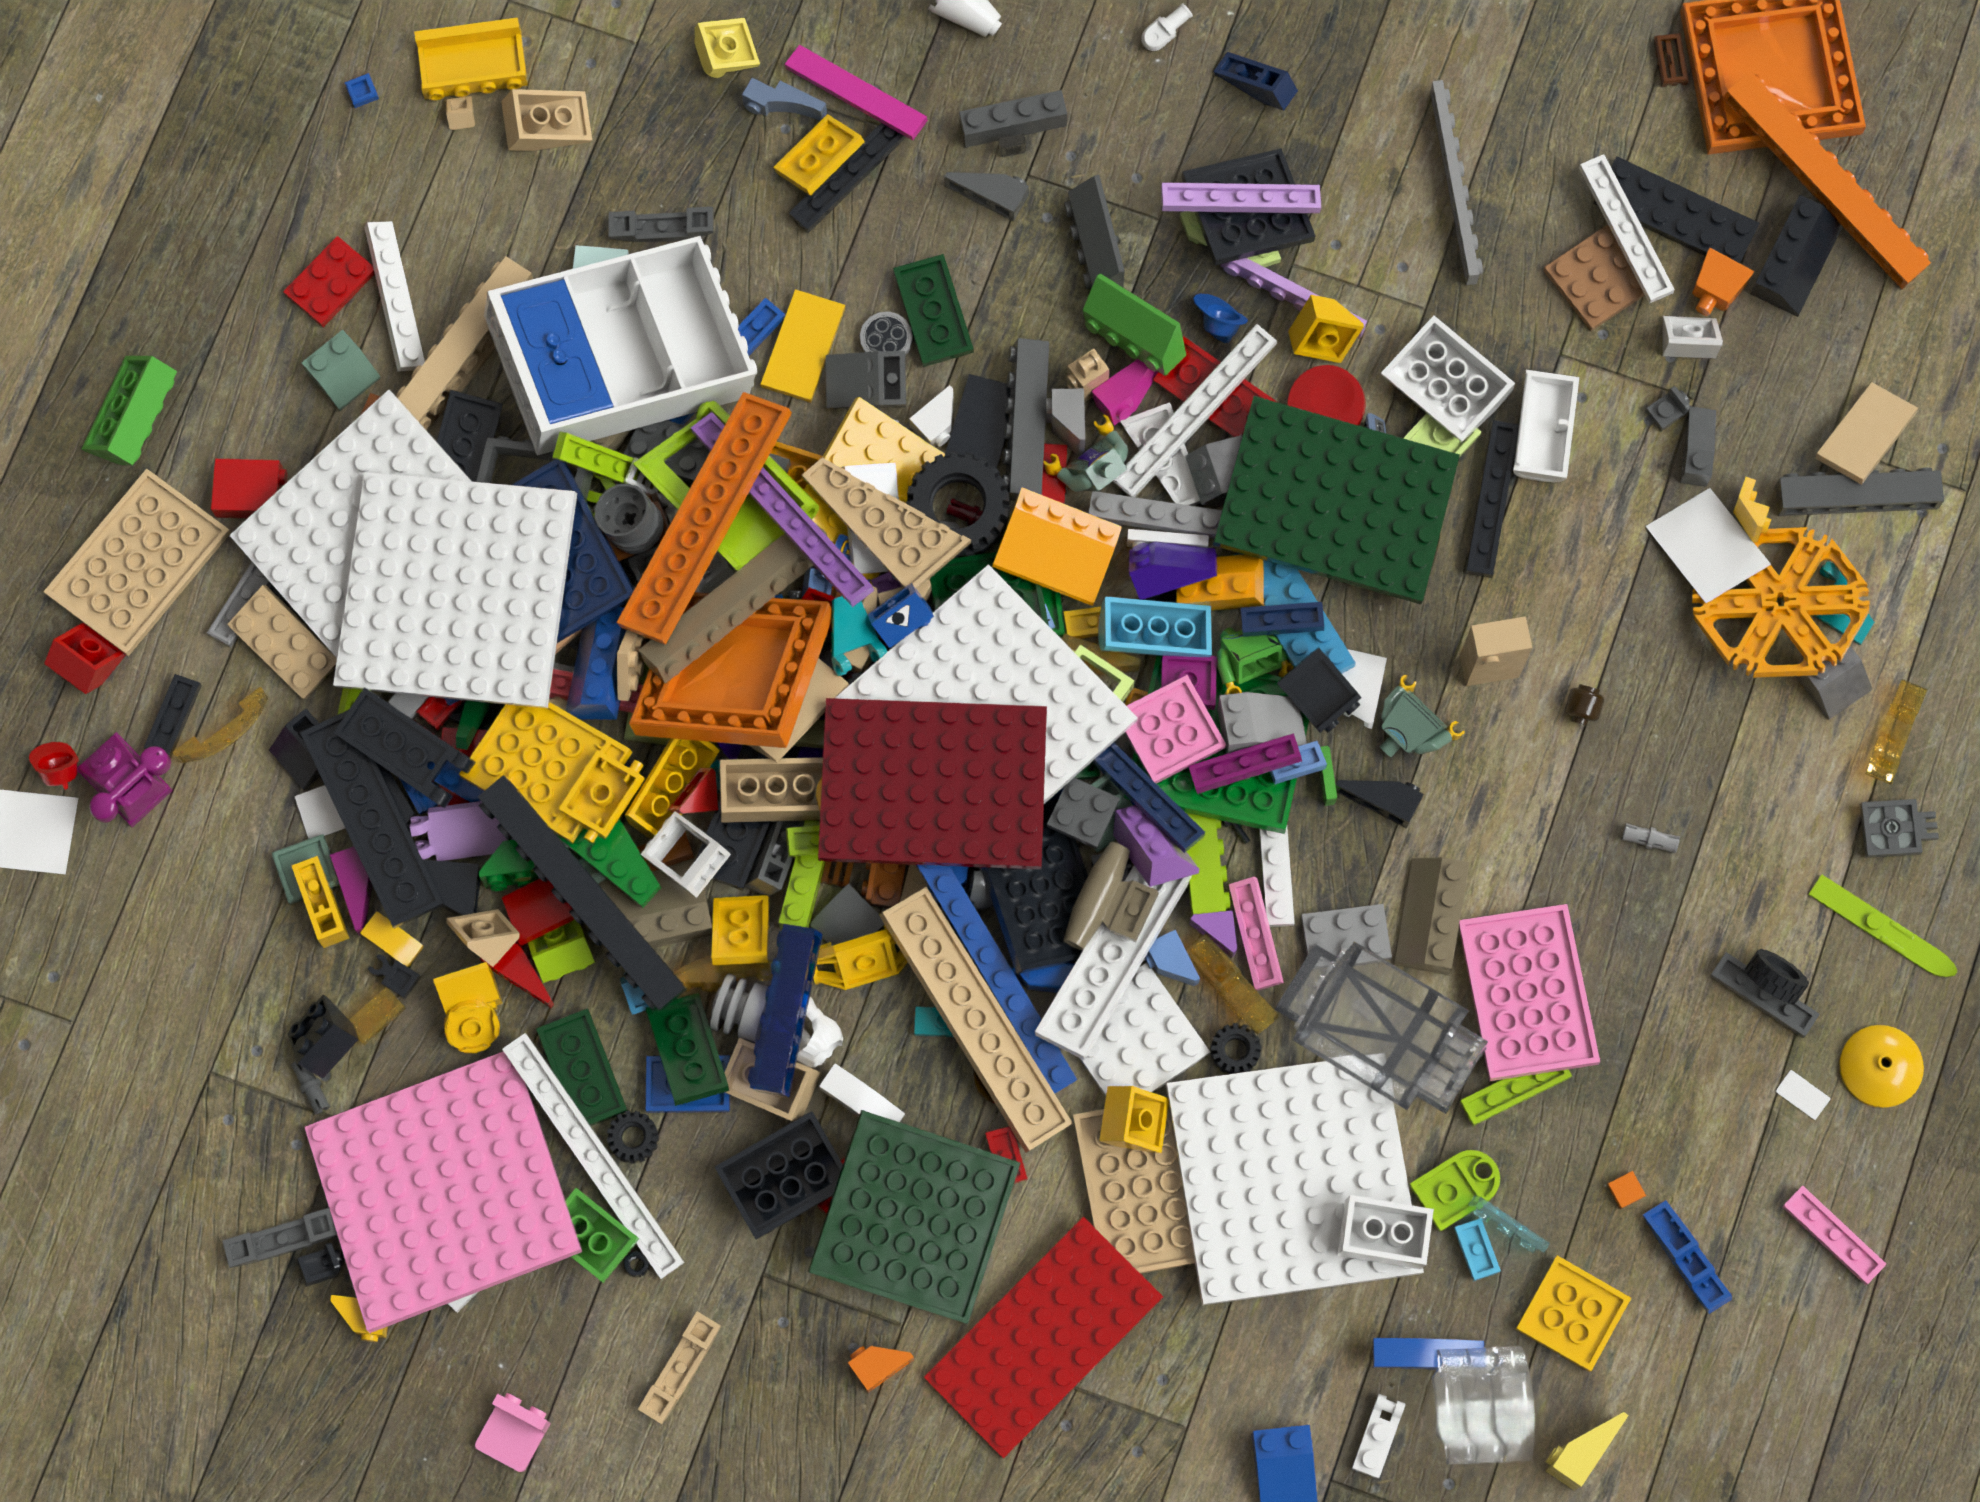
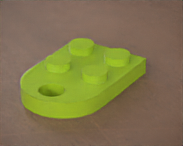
(1453, 1186)

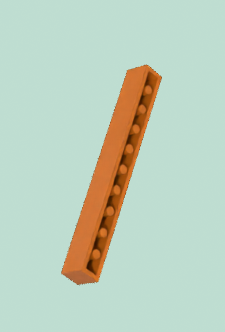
(1826, 179)

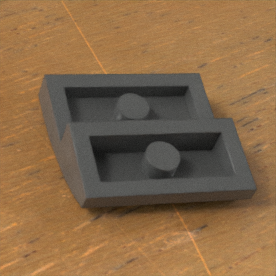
(847, 918)

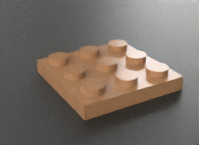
(1595, 278)

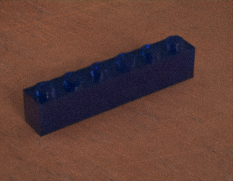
(785, 1010)

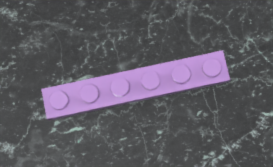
(1240, 197)
(1277, 285)

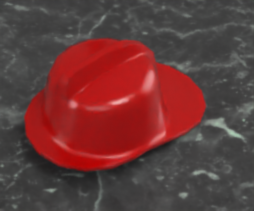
(55, 763)

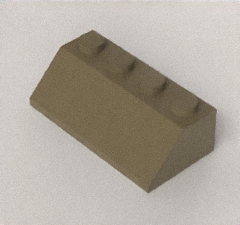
(1431, 914)

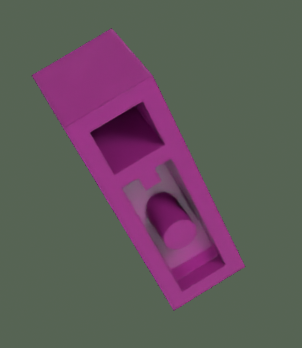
(354, 885)

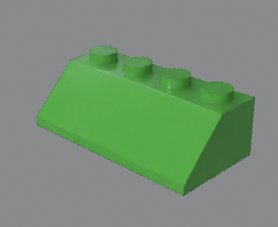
(1134, 326)
(130, 409)

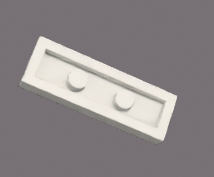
(1143, 536)

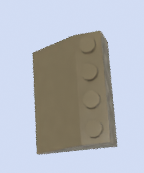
(670, 915)

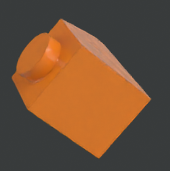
(877, 1365)

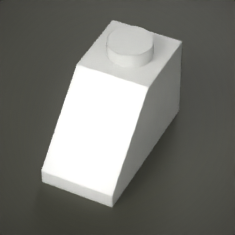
(935, 419)

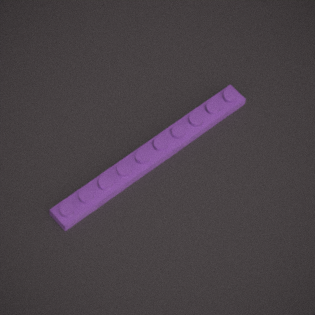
(796, 524)

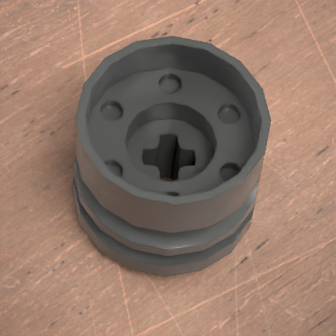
(621, 508)

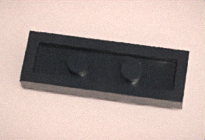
(173, 714)

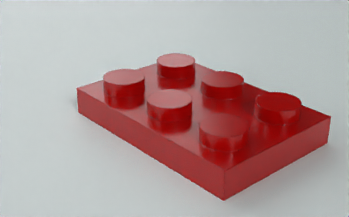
(330, 281)

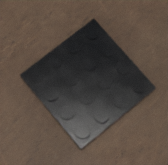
(1248, 234)

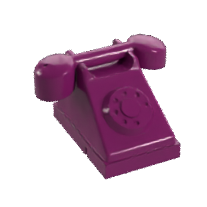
(125, 780)

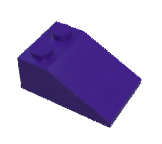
(1169, 566)

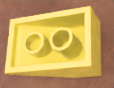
(1579, 1457)

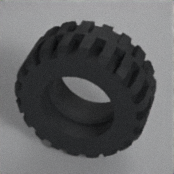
(976, 473)

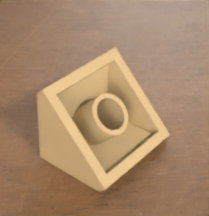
(485, 934)

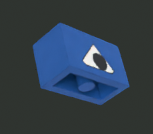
(901, 615)

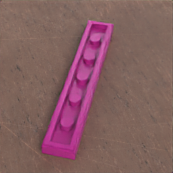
(856, 92)

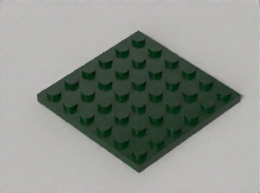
(914, 1217)

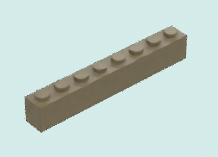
(726, 607)

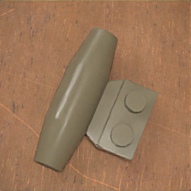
(1109, 900)

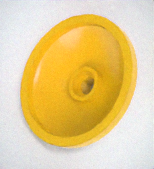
(1868, 1078)

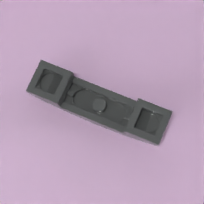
(661, 226)
(280, 1239)

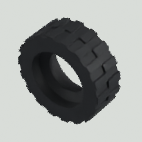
(1777, 976)

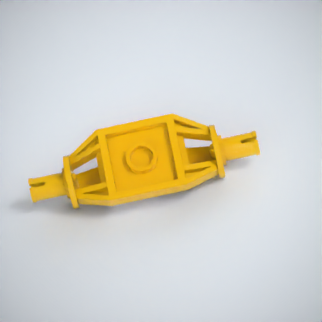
(860, 961)

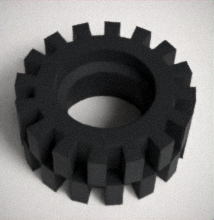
(1240, 1033)
(638, 1153)

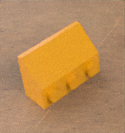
(1236, 586)

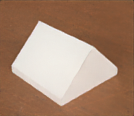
(1691, 337)

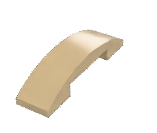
(680, 1368)

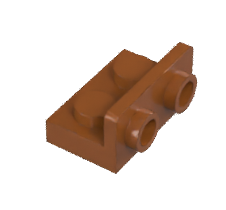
(884, 884)

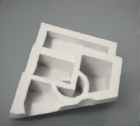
(1367, 681)

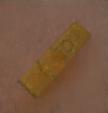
(711, 977)
(1230, 984)

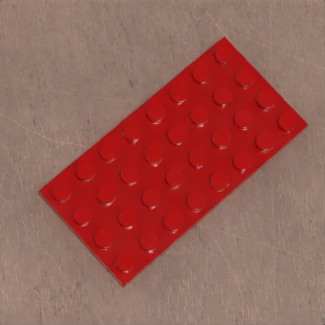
(1043, 1337)

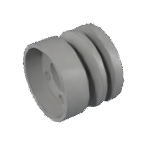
(739, 1008)

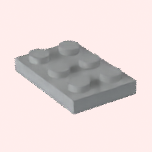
(1342, 927)

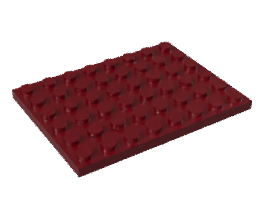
(933, 783)

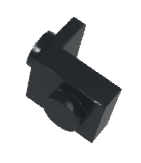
(320, 1265)

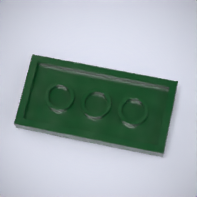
(933, 310)
(687, 1050)
(582, 1066)

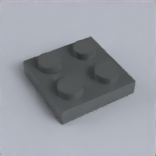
(1083, 812)

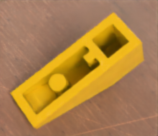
(320, 902)

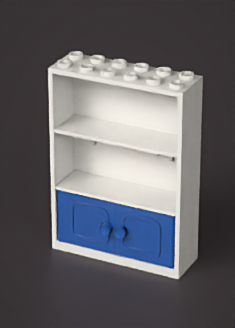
(619, 343)

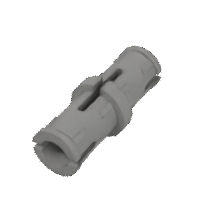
(1650, 838)

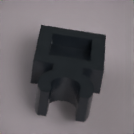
(397, 977)

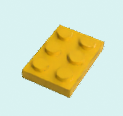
(818, 154)
(740, 930)

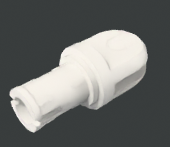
(1164, 29)

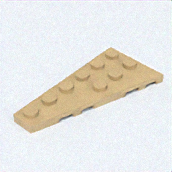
(894, 532)

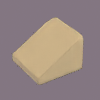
(460, 113)

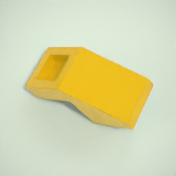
(1751, 514)

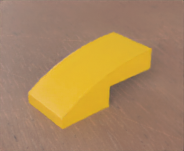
(392, 941)

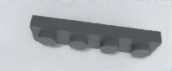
(1793, 1016)

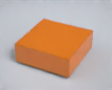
(1626, 1190)

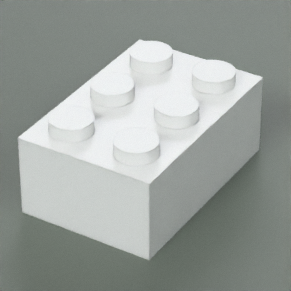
(1385, 1232)

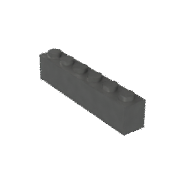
(1026, 416)
(1878, 493)

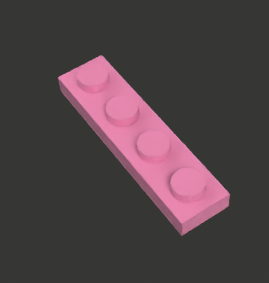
(1256, 933)
(1834, 1235)

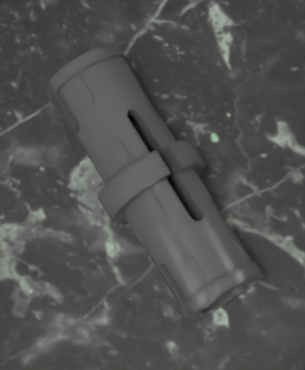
(311, 1088)

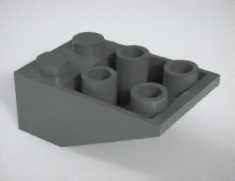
(872, 376)

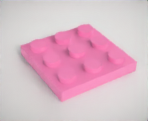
(1172, 730)

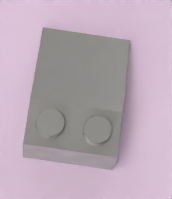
(1258, 718)

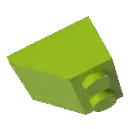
(561, 952)

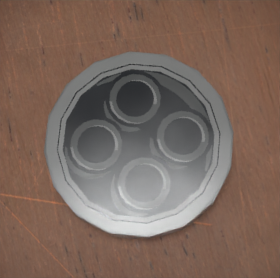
(886, 333)

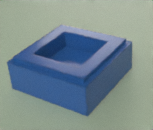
(361, 90)

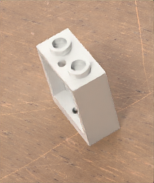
(701, 870)

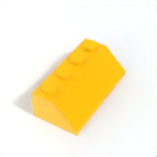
(666, 781)

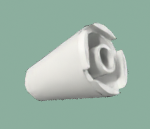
(972, 14)

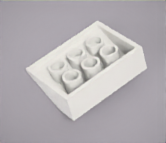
(1448, 379)

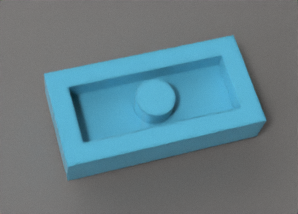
(1477, 1249)

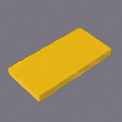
(803, 346)

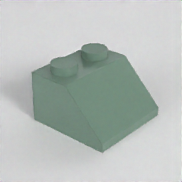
(341, 370)

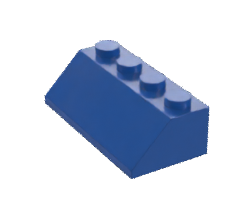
(594, 678)

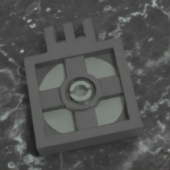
(1895, 828)

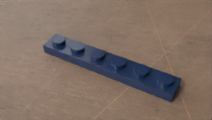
(1149, 797)

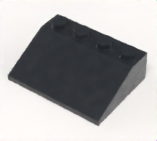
(782, 1175)

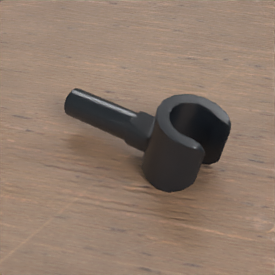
(1238, 829)

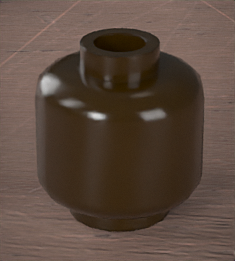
(1584, 704)

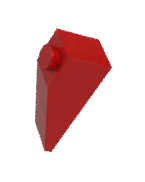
(518, 970)

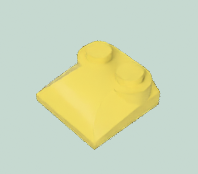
(725, 46)

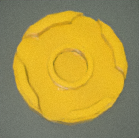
(471, 1026)

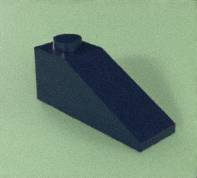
(1258, 80)

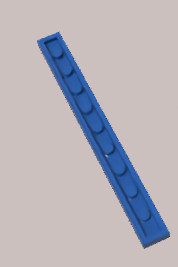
(996, 972)

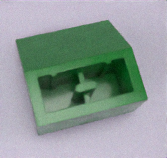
(507, 868)

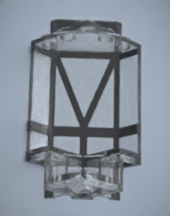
(1382, 1026)

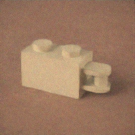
(1087, 373)

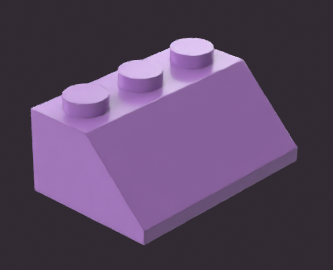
(1150, 848)

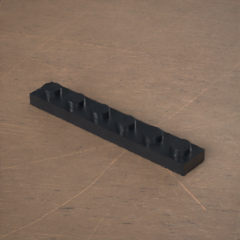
(860, 164)
(1492, 499)

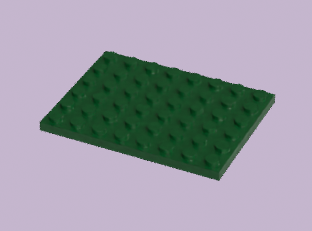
(1337, 500)

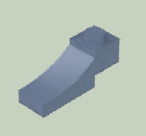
(784, 98)

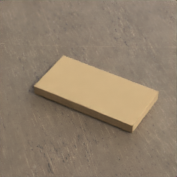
(1866, 433)

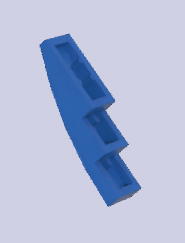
(1687, 1257)
(1414, 1352)

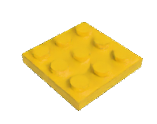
(1573, 1313)

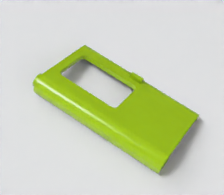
(752, 527)

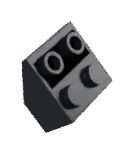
(292, 751)
(322, 1037)

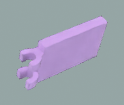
(456, 832)

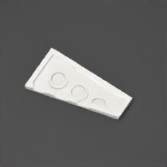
(1175, 474)

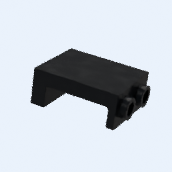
(1320, 690)

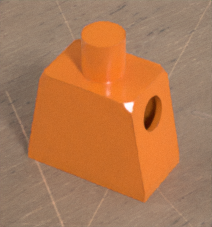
(1719, 282)

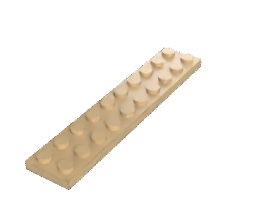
(976, 1019)

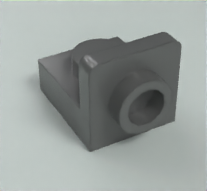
(1668, 408)

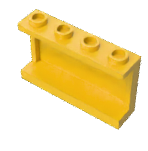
(471, 59)

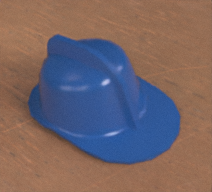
(1219, 317)

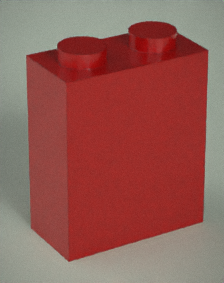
(244, 485)

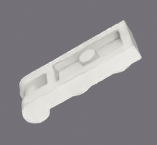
(1378, 1437)

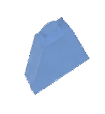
(1171, 959)

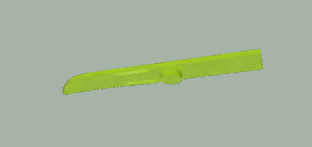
(1882, 928)

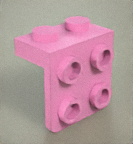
(512, 1432)

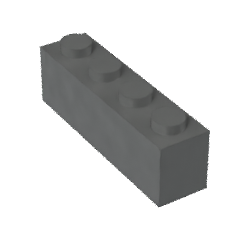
(1013, 118)

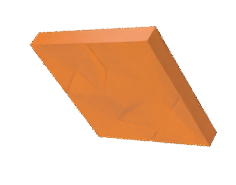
(1792, 46)
(745, 684)

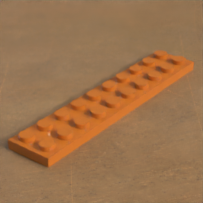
(704, 518)

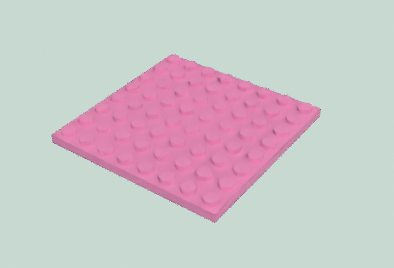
(442, 1190)

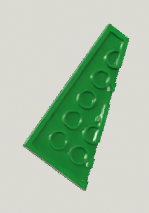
(618, 862)

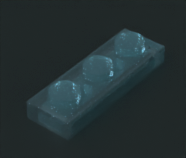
(1508, 1225)

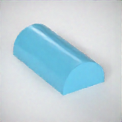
(1155, 627)

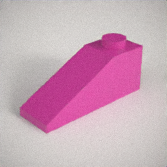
(1124, 391)

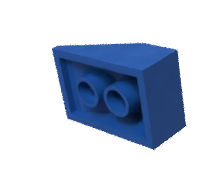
(1285, 1464)

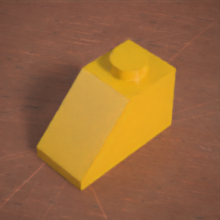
(351, 1312)

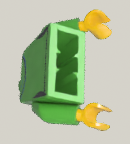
(1248, 658)

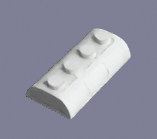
(1546, 426)

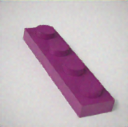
(1245, 763)

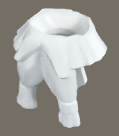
(824, 1039)

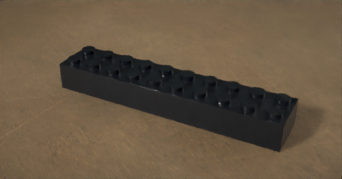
(585, 896)

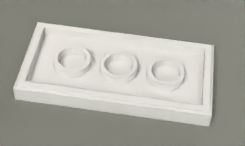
(884, 479)

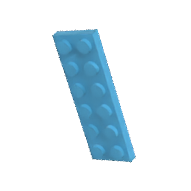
(1287, 586)

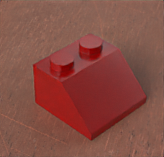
(83, 658)

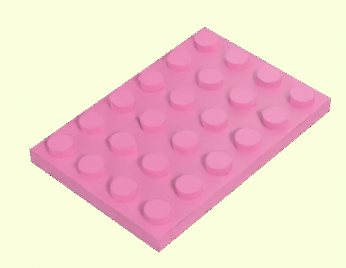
(1528, 992)

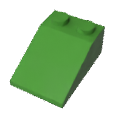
(600, 1236)

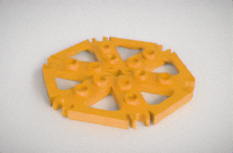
(1792, 617)

